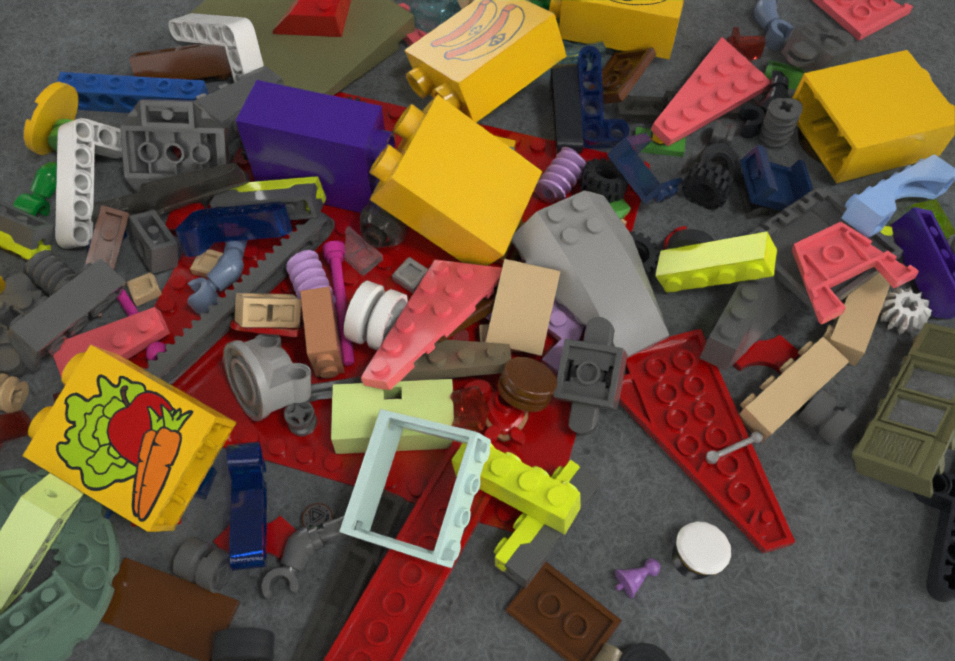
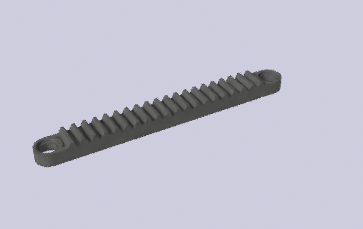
(217, 322)

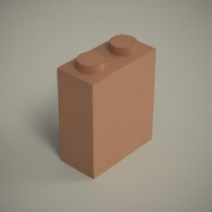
(322, 332)

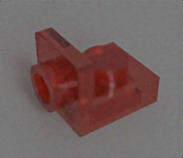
(470, 409)

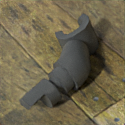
(298, 551)

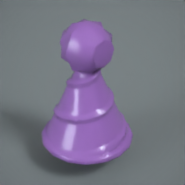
(631, 579)

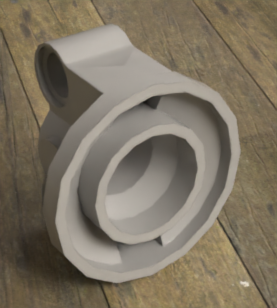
(265, 376)

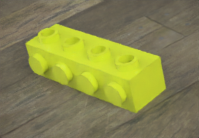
(717, 262)
(527, 488)

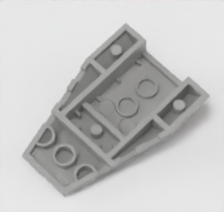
(597, 267)

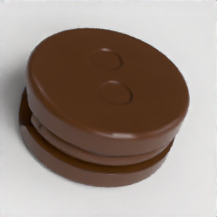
(527, 384)

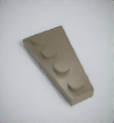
(460, 359)

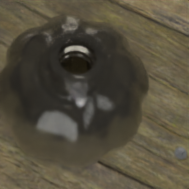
(381, 227)

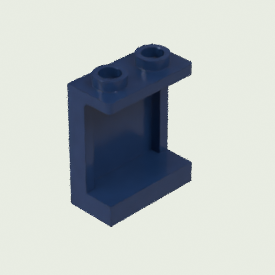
(772, 183)

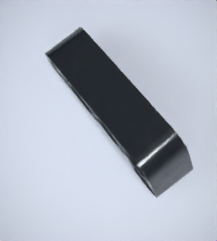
(566, 107)
(941, 562)

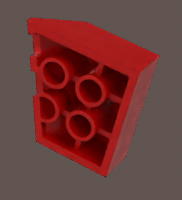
(314, 18)

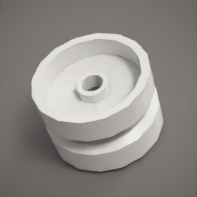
(373, 314)

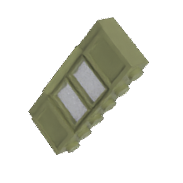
(916, 417)

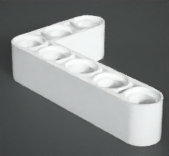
(232, 32)
(75, 165)

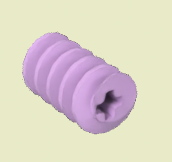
(560, 176)
(307, 272)

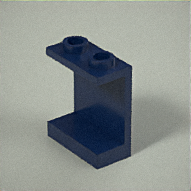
(637, 174)

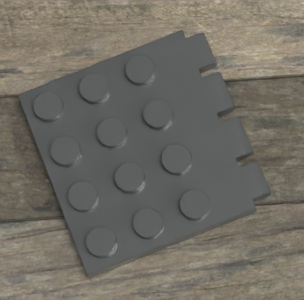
(804, 218)

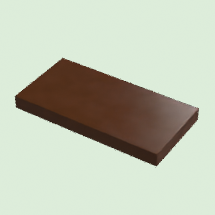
(168, 610)

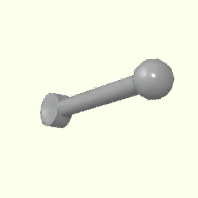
(713, 456)

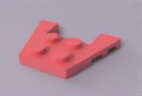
(837, 256)

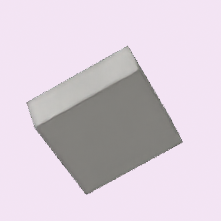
(409, 274)

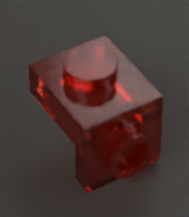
(748, 46)

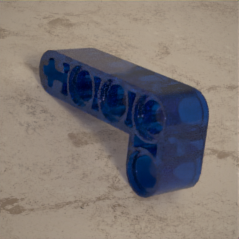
(594, 98)
(232, 223)
(248, 506)

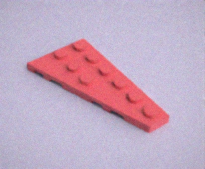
(715, 88)

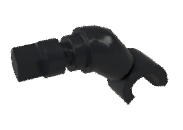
(756, 113)

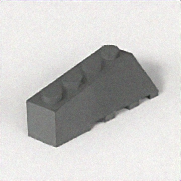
(229, 99)
(64, 312)
(748, 315)

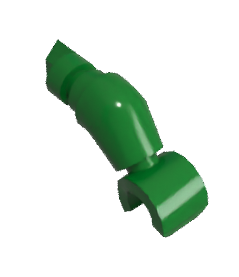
(43, 187)

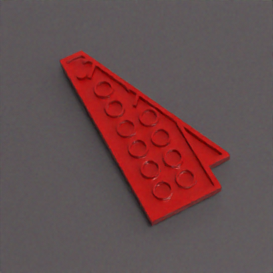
(691, 413)

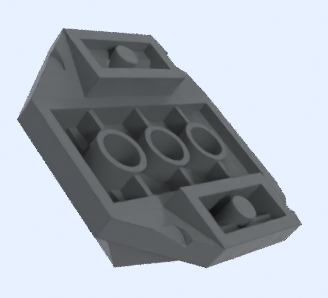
(157, 127)

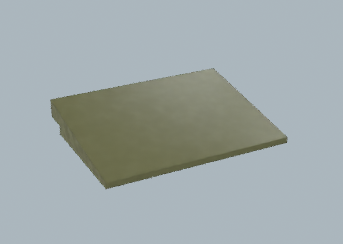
(319, 61)

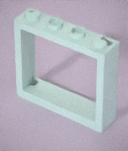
(375, 473)

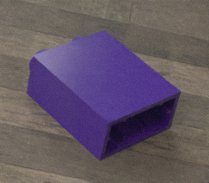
(314, 135)

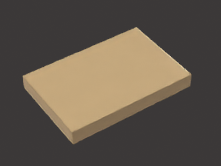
(523, 306)

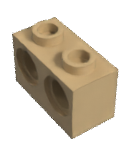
(267, 310)

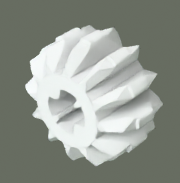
(905, 311)

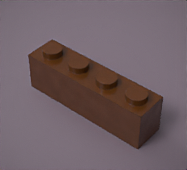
(182, 62)

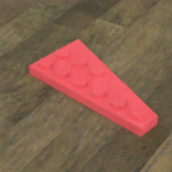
(864, 16)
(435, 310)

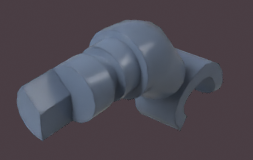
(767, 17)
(221, 276)

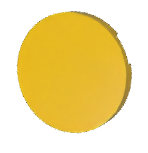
(54, 103)

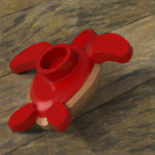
(503, 419)

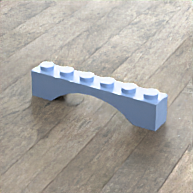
(876, 204)

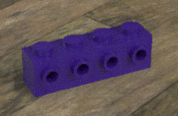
(931, 255)

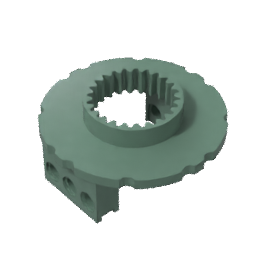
(75, 598)

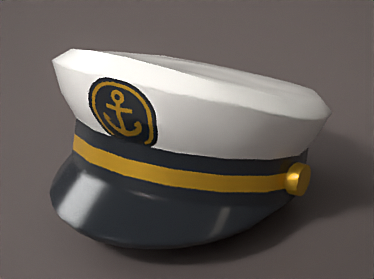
(700, 550)

